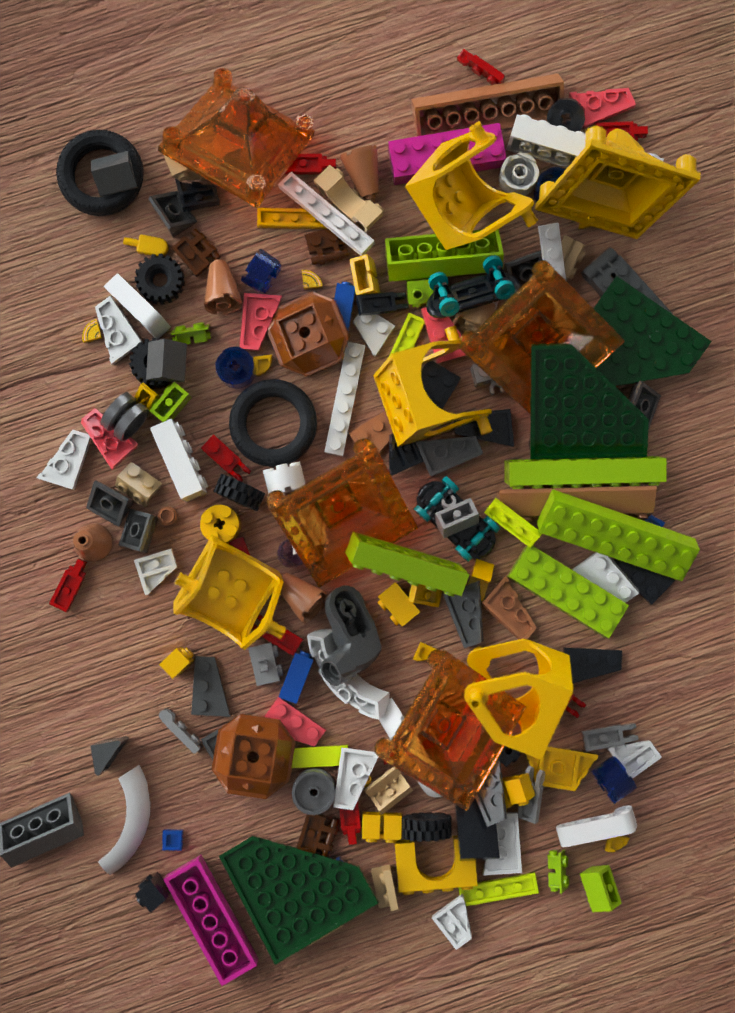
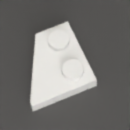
(373, 330)
(155, 568)

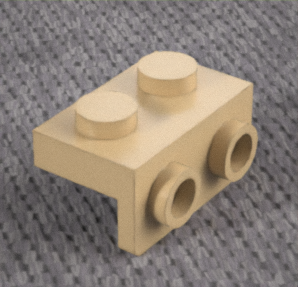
(137, 484)
(388, 789)

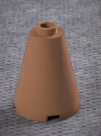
(363, 170)
(221, 289)
(93, 542)
(302, 597)

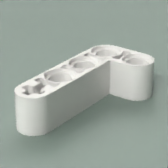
(137, 306)
(598, 828)

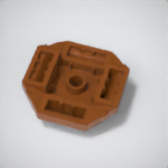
(326, 340)
(256, 734)

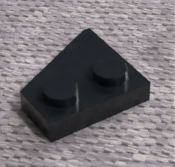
(197, 195)
(402, 457)

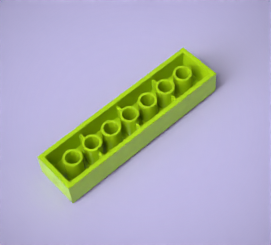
(580, 471)
(617, 535)

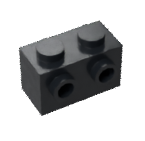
(152, 892)

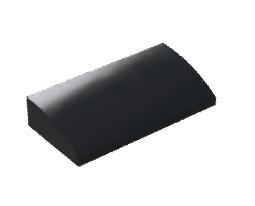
(474, 837)

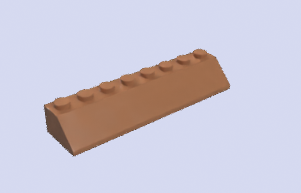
(487, 105)
(631, 500)

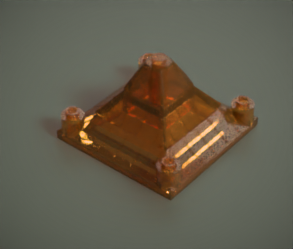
(237, 140)
(538, 313)
(345, 499)
(443, 738)

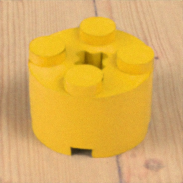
(211, 519)

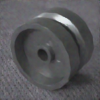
(124, 416)
(305, 799)

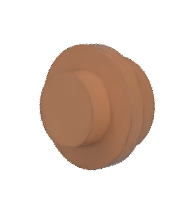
(167, 516)

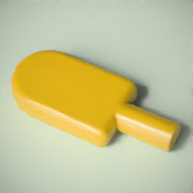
(148, 245)

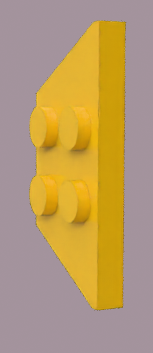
(562, 767)

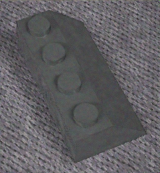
(40, 830)

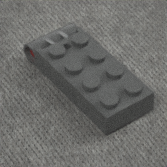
(609, 264)

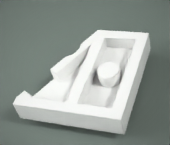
(635, 756)
(454, 922)

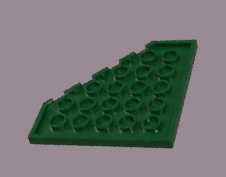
(655, 340)
(579, 410)
(295, 893)

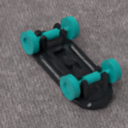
(472, 292)
(471, 542)

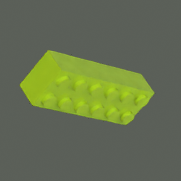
(424, 255)
(406, 564)
(568, 591)

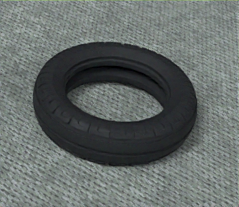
(69, 159)
(266, 389)

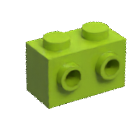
(418, 291)
(170, 402)
(600, 888)

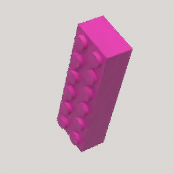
(411, 153)
(211, 920)

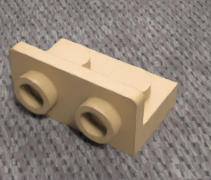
(384, 887)

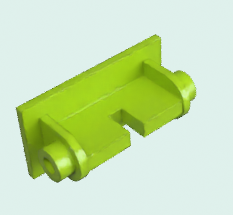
(198, 332)
(558, 878)

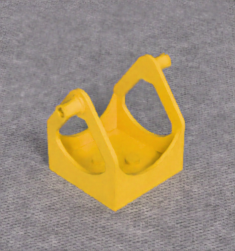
(456, 197)
(406, 401)
(229, 593)
(544, 701)

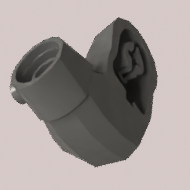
(353, 635)

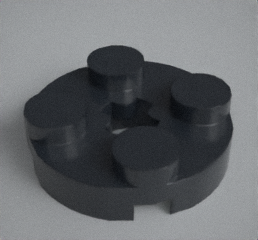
(569, 106)

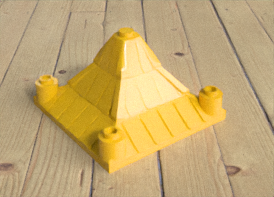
(617, 185)

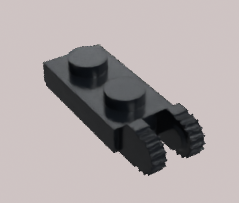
(380, 303)

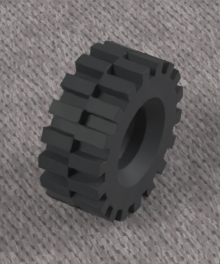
(159, 265)
(139, 365)
(239, 492)
(426, 827)

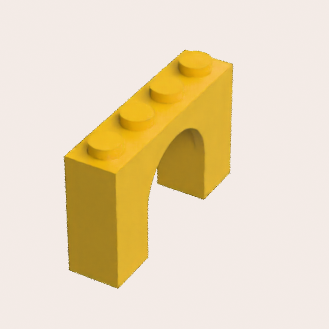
(412, 879)

